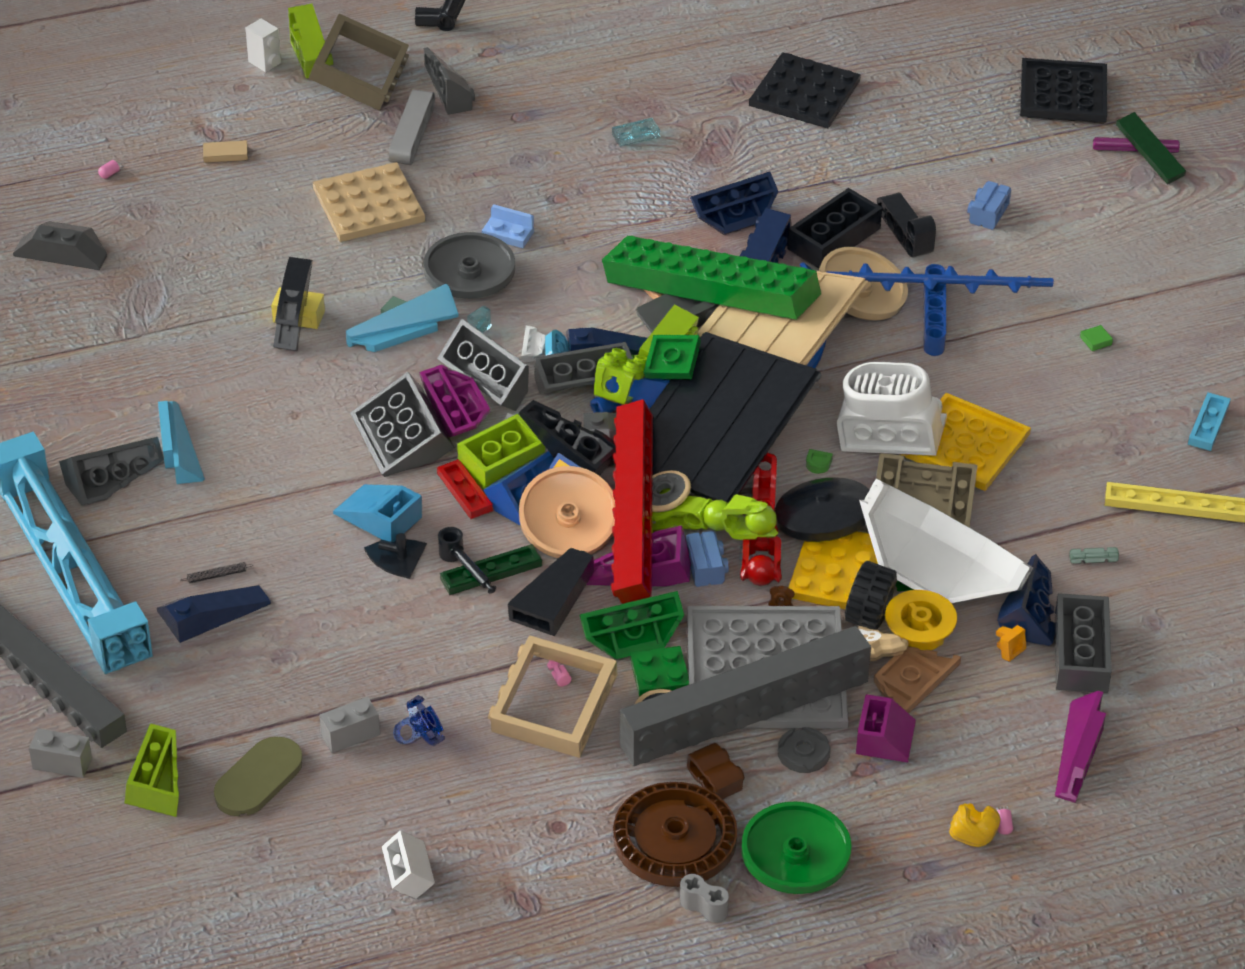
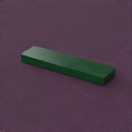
(1150, 148)
(494, 568)

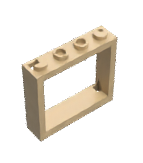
(546, 737)

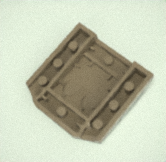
(936, 485)

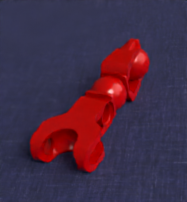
(761, 568)

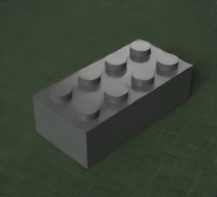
(1082, 643)

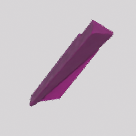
(1081, 740)

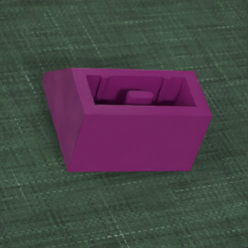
(884, 729)

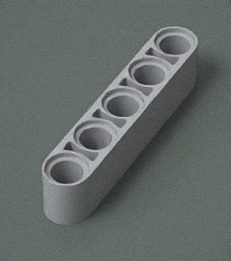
(411, 127)

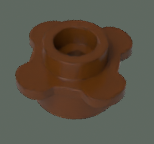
(783, 592)

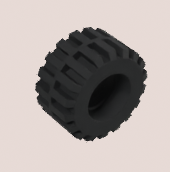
(870, 595)

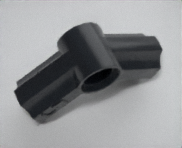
(442, 17)

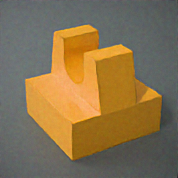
(1011, 641)

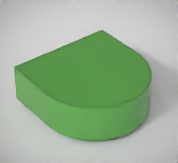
(818, 461)

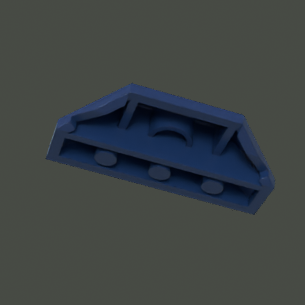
(736, 204)

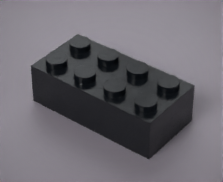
(836, 224)

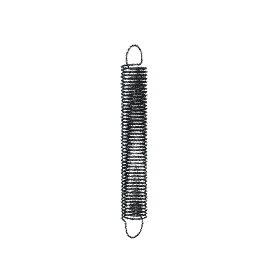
(216, 571)

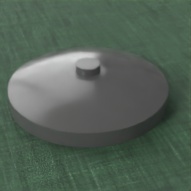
(470, 264)

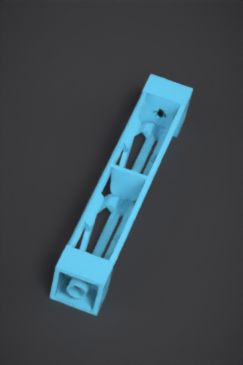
(115, 630)

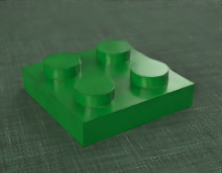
(672, 357)
(659, 669)

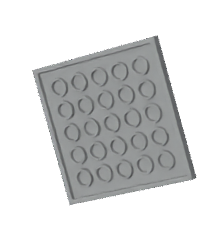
(738, 635)

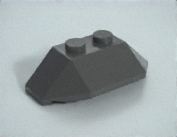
(62, 245)

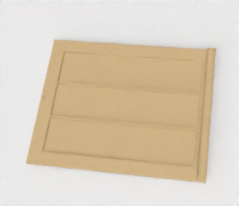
(788, 337)

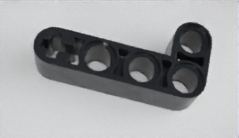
(913, 233)

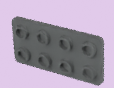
(655, 310)

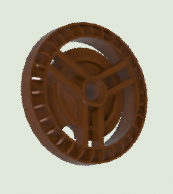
(674, 833)

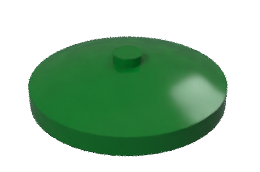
(796, 847)

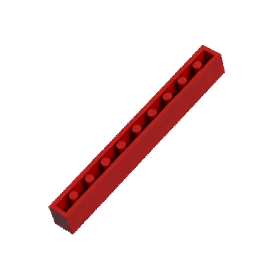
(632, 502)

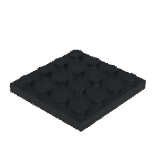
(804, 90)
(1063, 90)

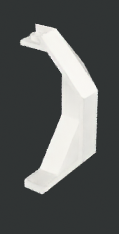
(936, 550)

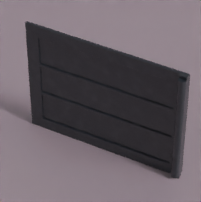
(726, 415)

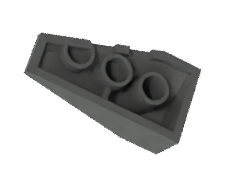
(450, 86)
(103, 472)

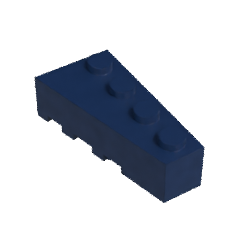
(769, 237)

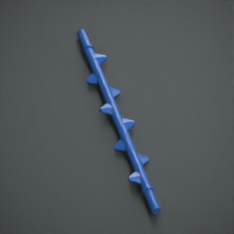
(949, 277)

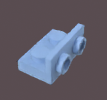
(510, 226)

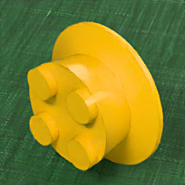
(921, 618)

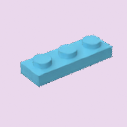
(1209, 421)

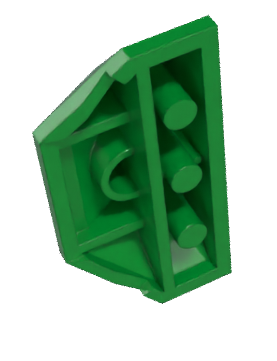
(633, 625)

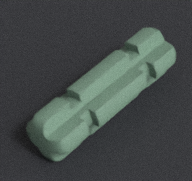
(1094, 555)

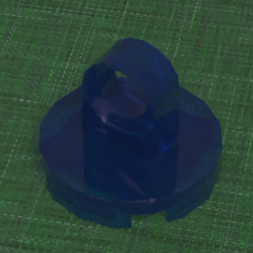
(423, 722)

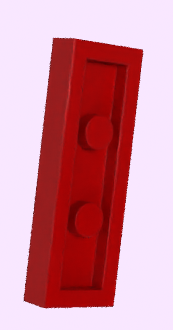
(464, 489)

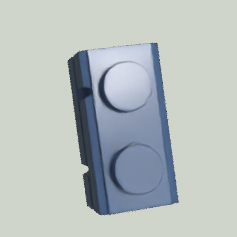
(989, 205)
(706, 558)

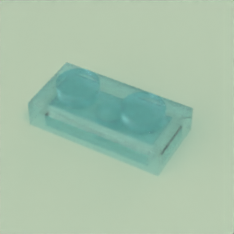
(636, 132)

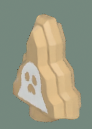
(883, 644)

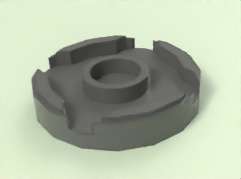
(804, 750)

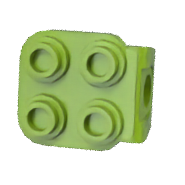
(625, 369)

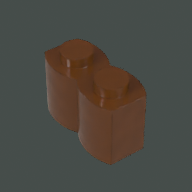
(715, 771)

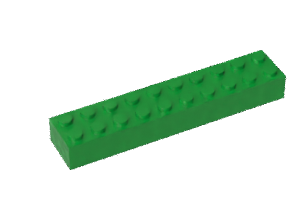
(712, 277)

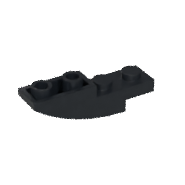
(291, 303)

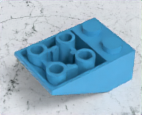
(382, 510)

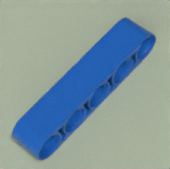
(935, 314)

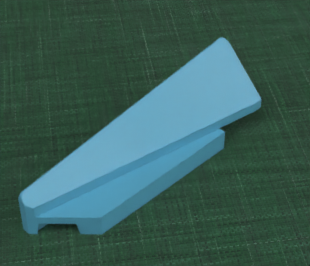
(405, 321)
(177, 444)

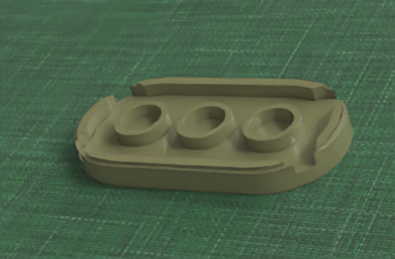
(258, 776)

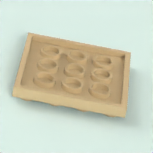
(368, 201)

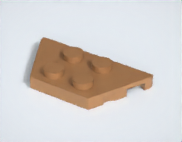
(913, 676)

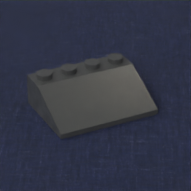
(401, 427)

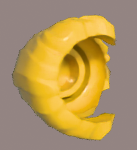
(974, 827)

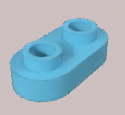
(555, 343)

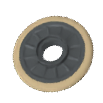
(679, 490)

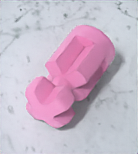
(559, 673)

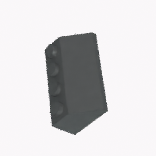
(488, 363)
(571, 368)

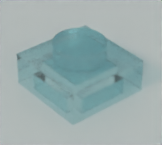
(480, 319)

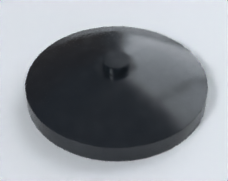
(822, 509)

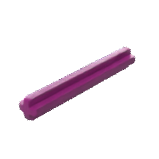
(1124, 144)

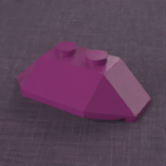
(454, 399)

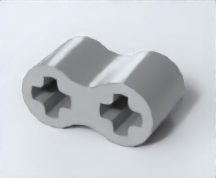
(704, 898)

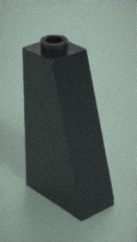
(553, 593)

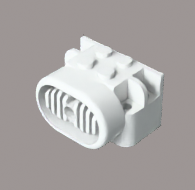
(890, 410)

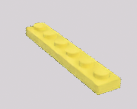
(1175, 502)

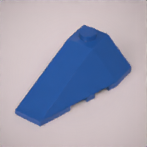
(507, 491)

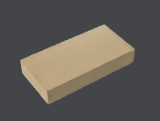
(225, 151)

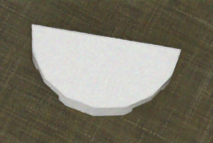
(533, 344)

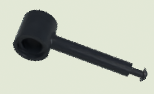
(452, 549)

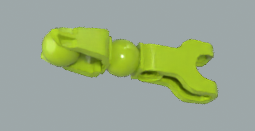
(719, 516)

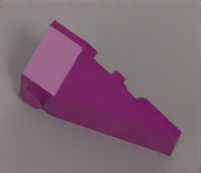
(669, 560)

